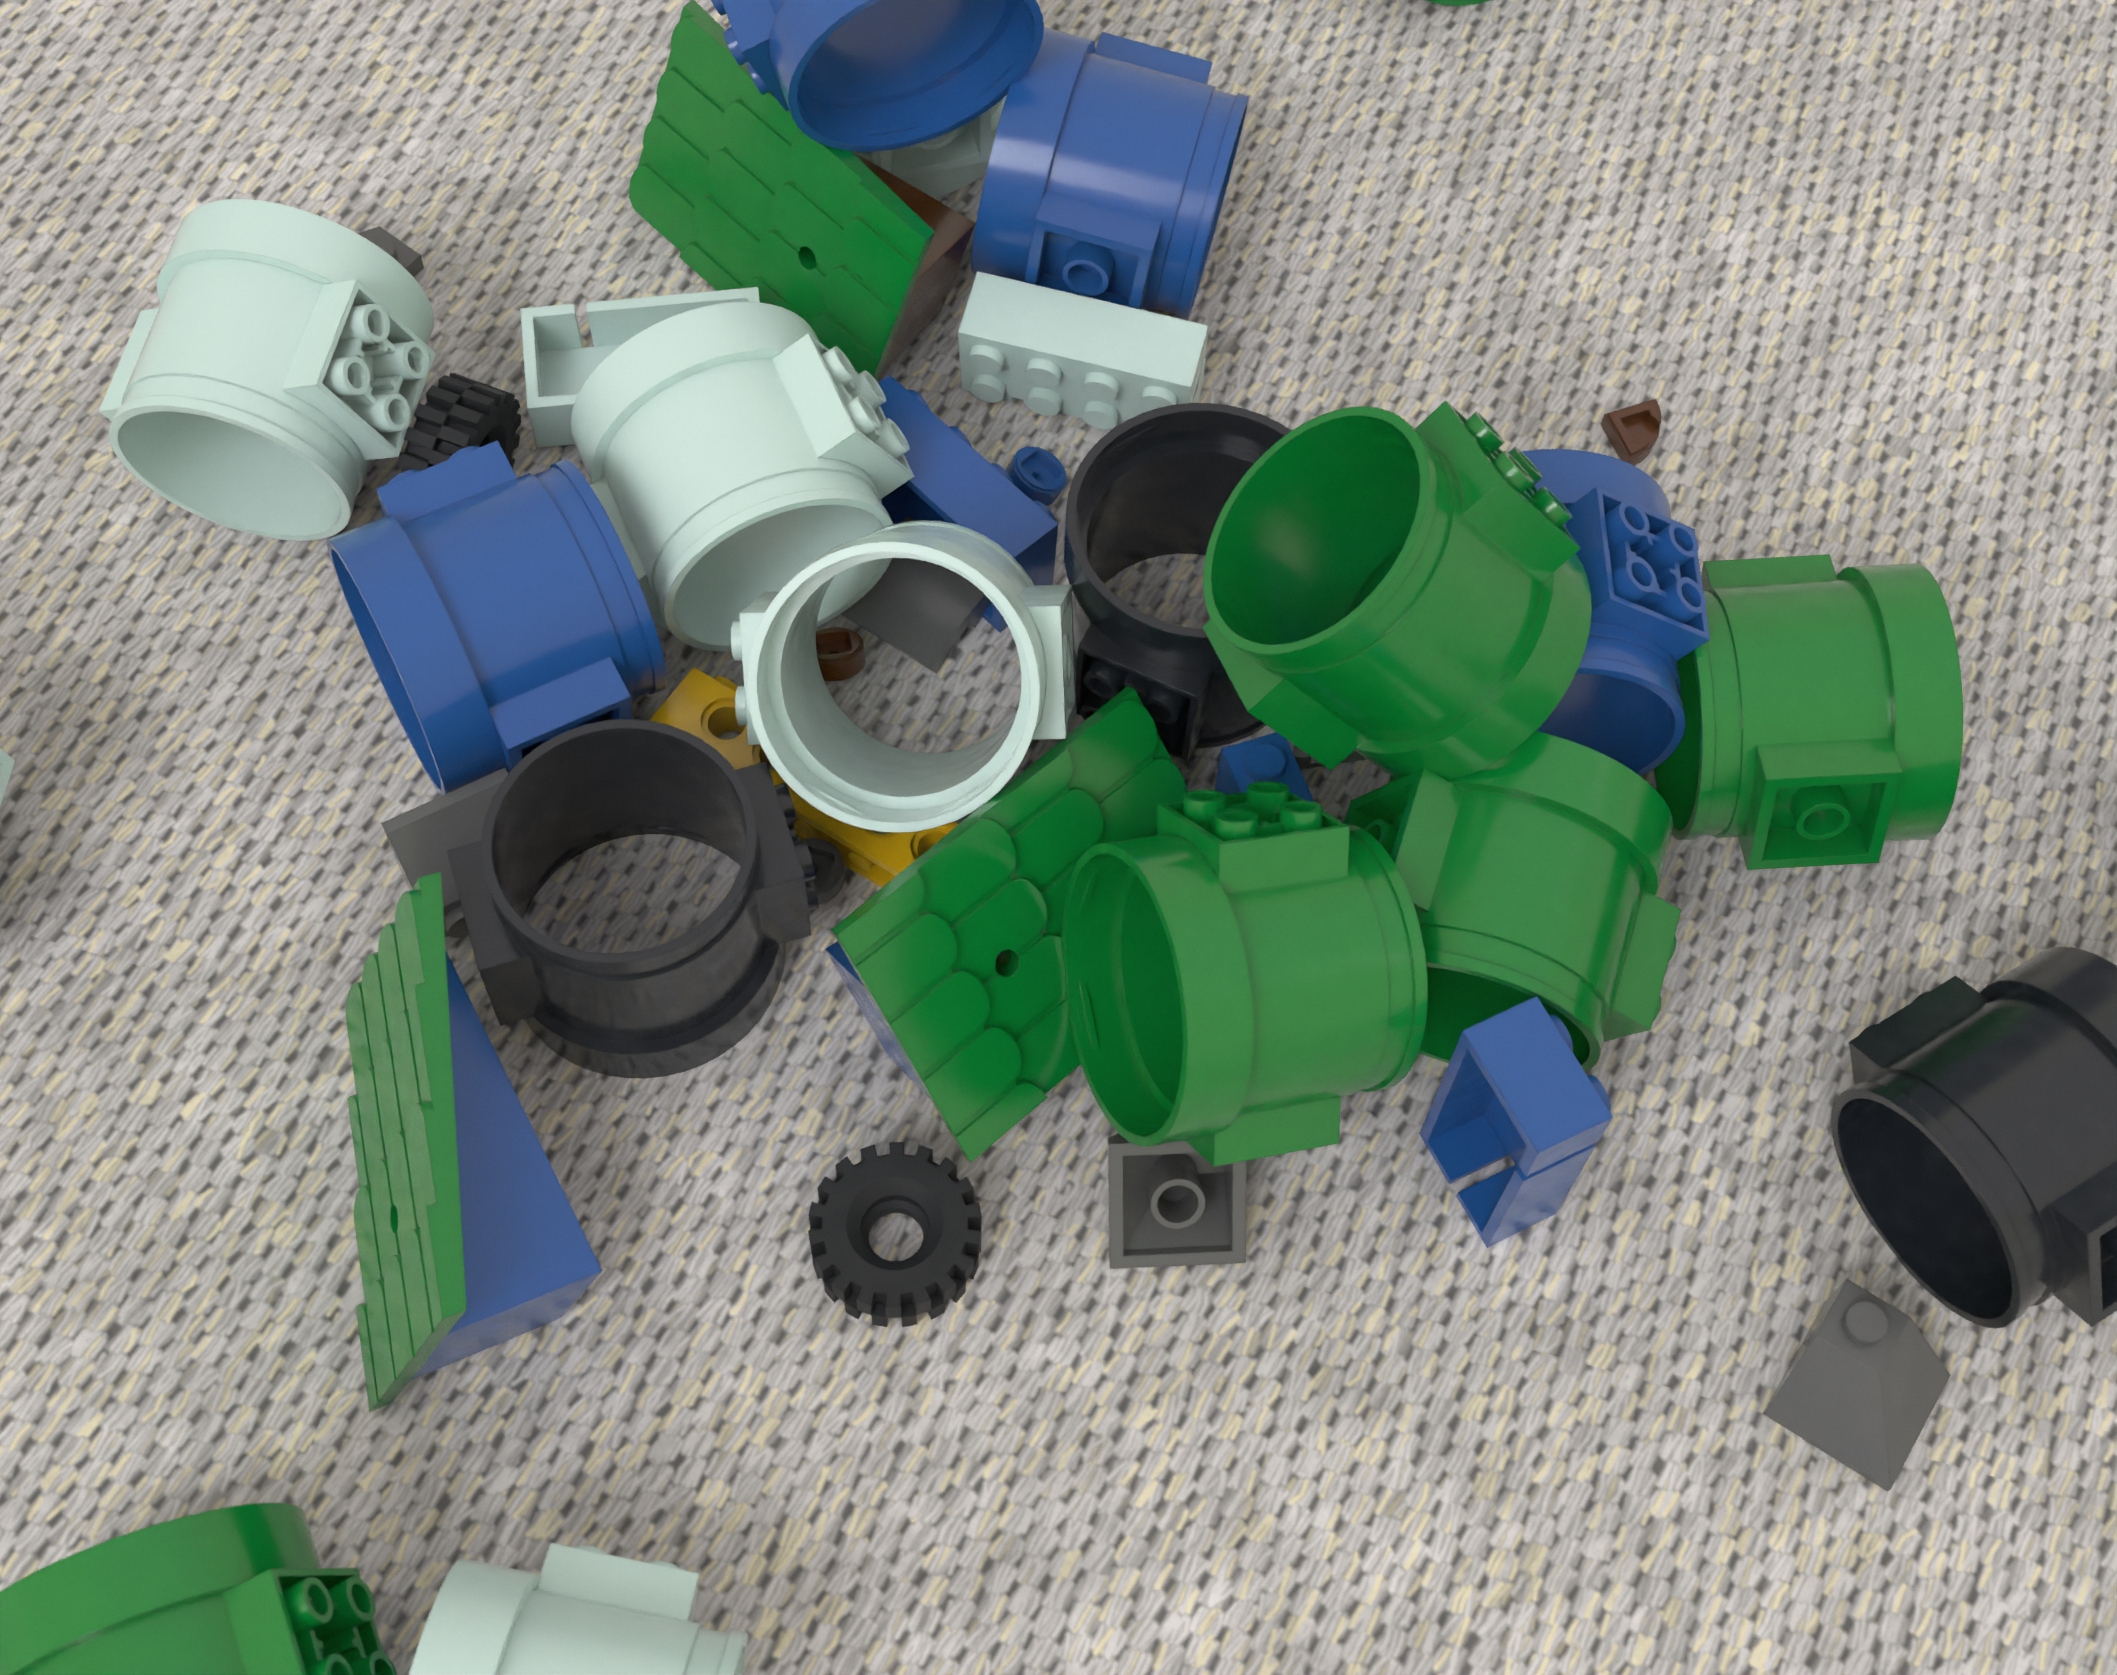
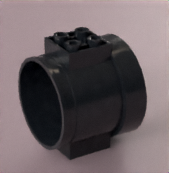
(1142, 496)
(657, 1005)
(1993, 1138)

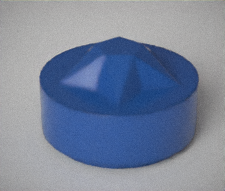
(1037, 474)

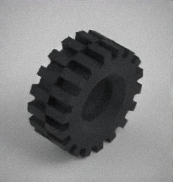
(460, 416)
(887, 1186)

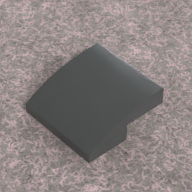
(919, 609)

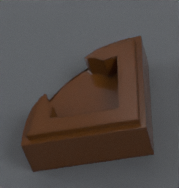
(1633, 430)

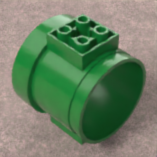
(1397, 592)
(1817, 712)
(1532, 889)
(1241, 974)
(195, 1598)

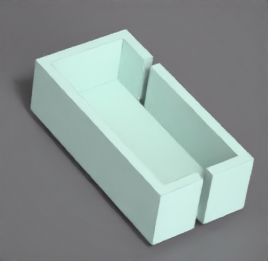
(1076, 353)
(559, 364)

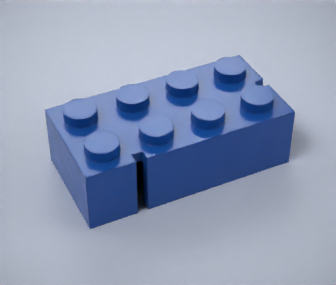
(964, 489)
(1520, 1096)

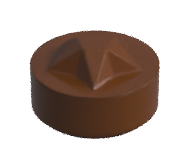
(839, 653)

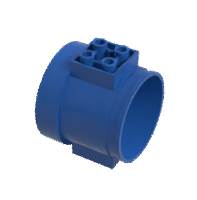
(883, 68)
(1109, 173)
(1643, 608)
(496, 611)

